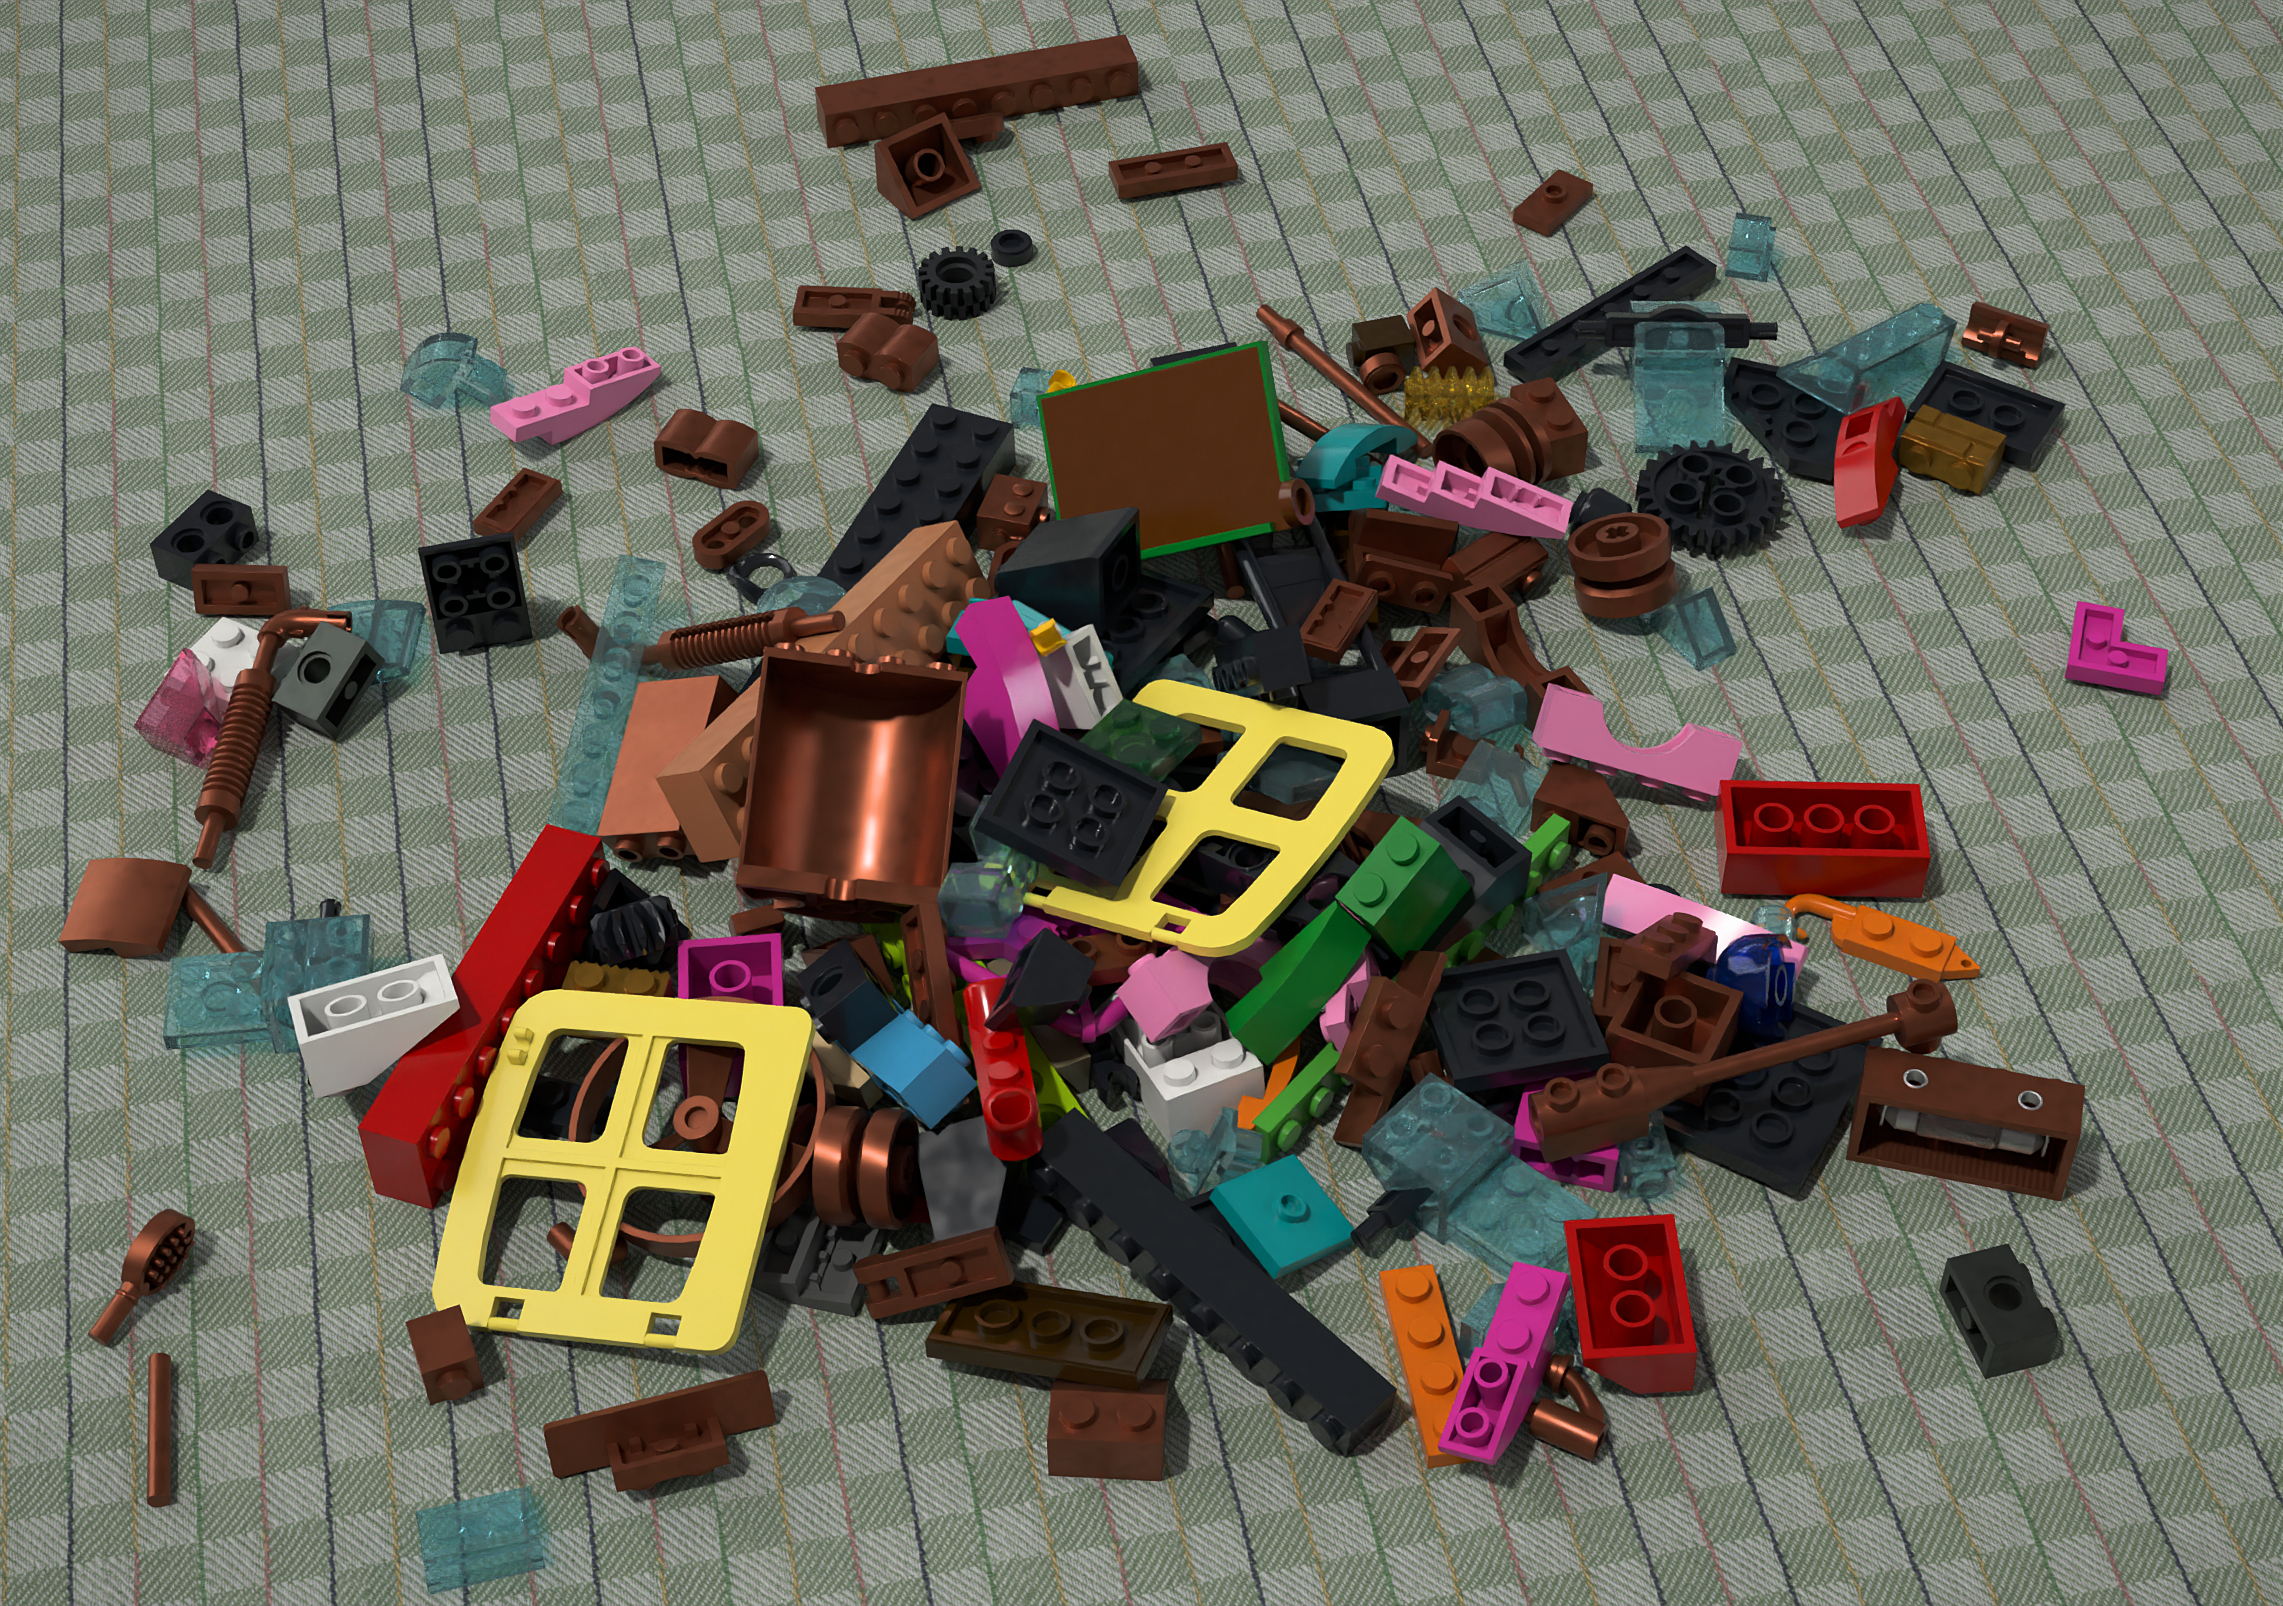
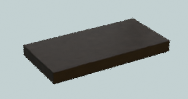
(1053, 1333)

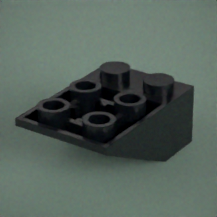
(475, 592)
(1487, 858)

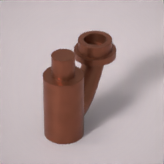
(1562, 1426)

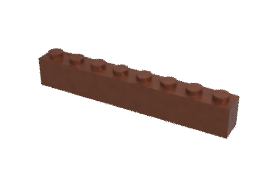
(999, 84)

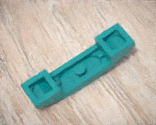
(1334, 455)

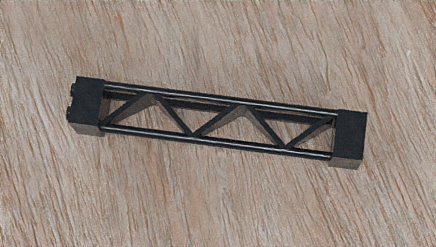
(1287, 588)

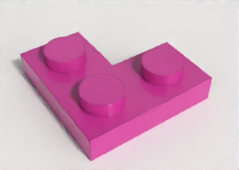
(2103, 659)

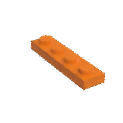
(1424, 1353)

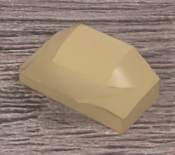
(846, 1076)

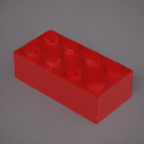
(1821, 838)

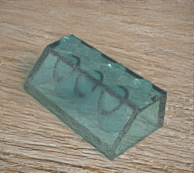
(1874, 358)

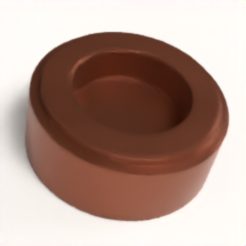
(1382, 373)

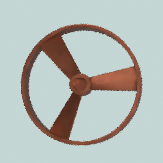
(703, 1128)

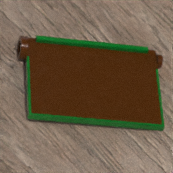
(1184, 445)

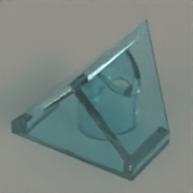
(1507, 302)
(1569, 920)

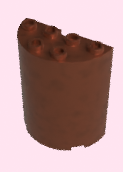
(850, 784)

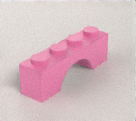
(1694, 758)
(1174, 990)

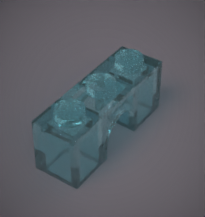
(987, 894)

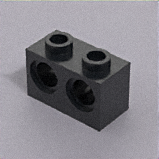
(206, 533)

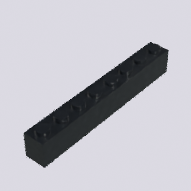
(1211, 1283)

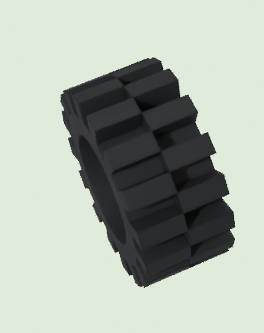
(957, 283)

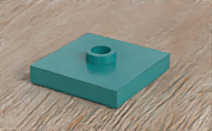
(1283, 1216)

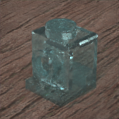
(1023, 395)
(1646, 1163)

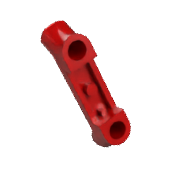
(1003, 1078)

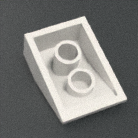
(369, 1022)

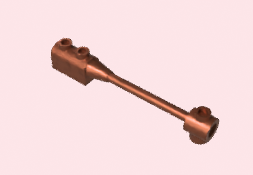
(1617, 1102)

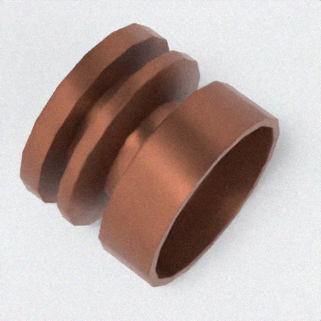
(1498, 437)

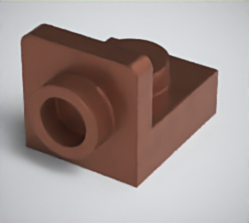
(1446, 748)

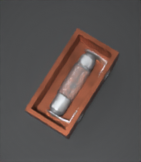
(1966, 1122)

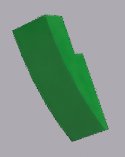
(1298, 982)

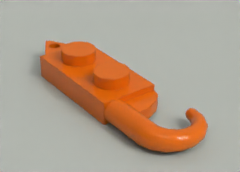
(1888, 939)

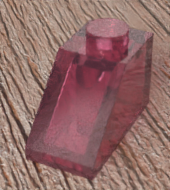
(183, 712)

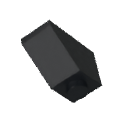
(1042, 984)

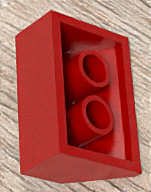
(1632, 1301)

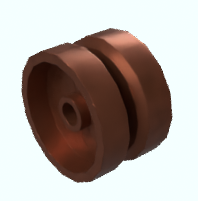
(1622, 565)
(866, 1167)

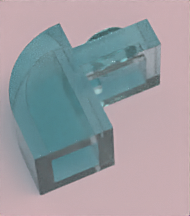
(451, 363)

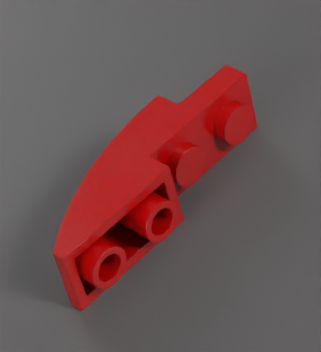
(1864, 462)

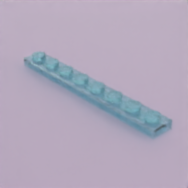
(607, 695)

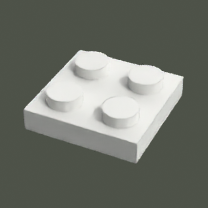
(232, 648)

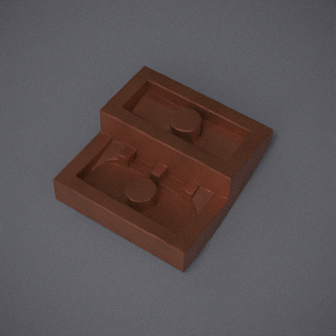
(1421, 658)
(125, 906)

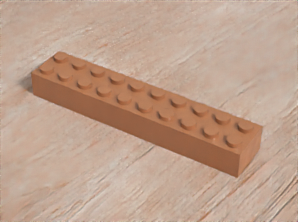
(894, 610)

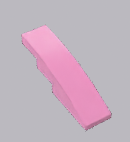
(1487, 503)
(1636, 906)

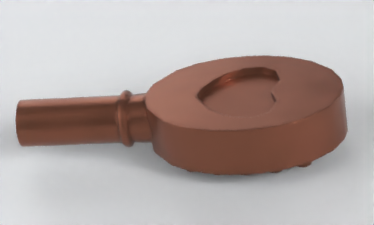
(147, 1268)

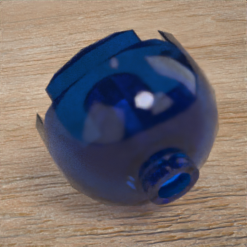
(1759, 970)

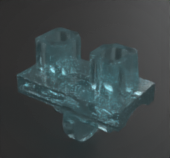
(1219, 1155)

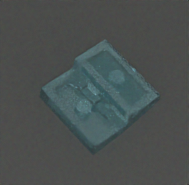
(390, 629)

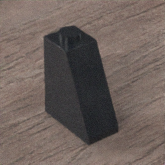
(964, 1180)

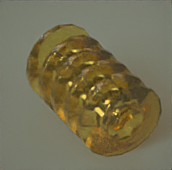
(1447, 393)

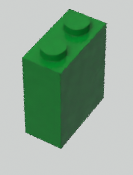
(1404, 889)

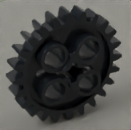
(1739, 508)

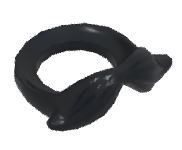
(739, 572)

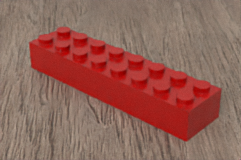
(431, 1099)

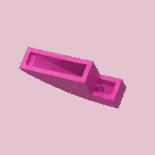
(1008, 680)

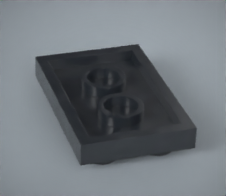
(1994, 404)

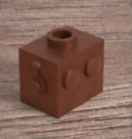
(1011, 511)

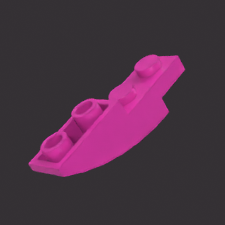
(1508, 1367)

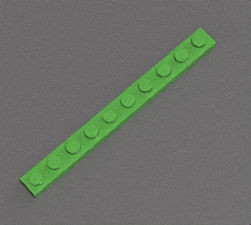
(1316, 1084)

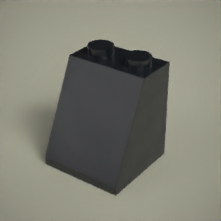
(1077, 569)

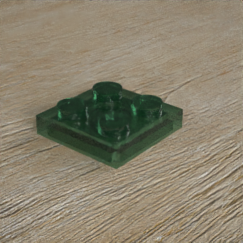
(1144, 738)

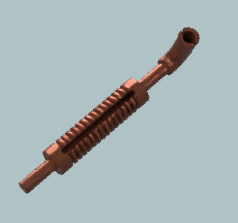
(714, 641)
(245, 725)

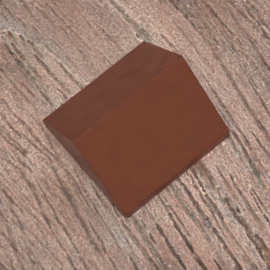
(923, 167)
(1402, 534)

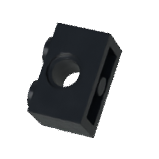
(845, 997)

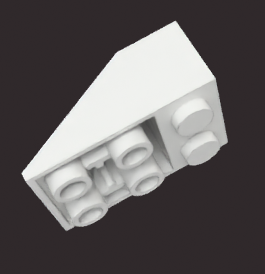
(1191, 1072)

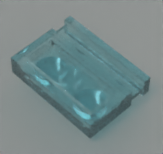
(479, 1540)

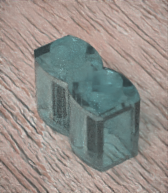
(1476, 699)

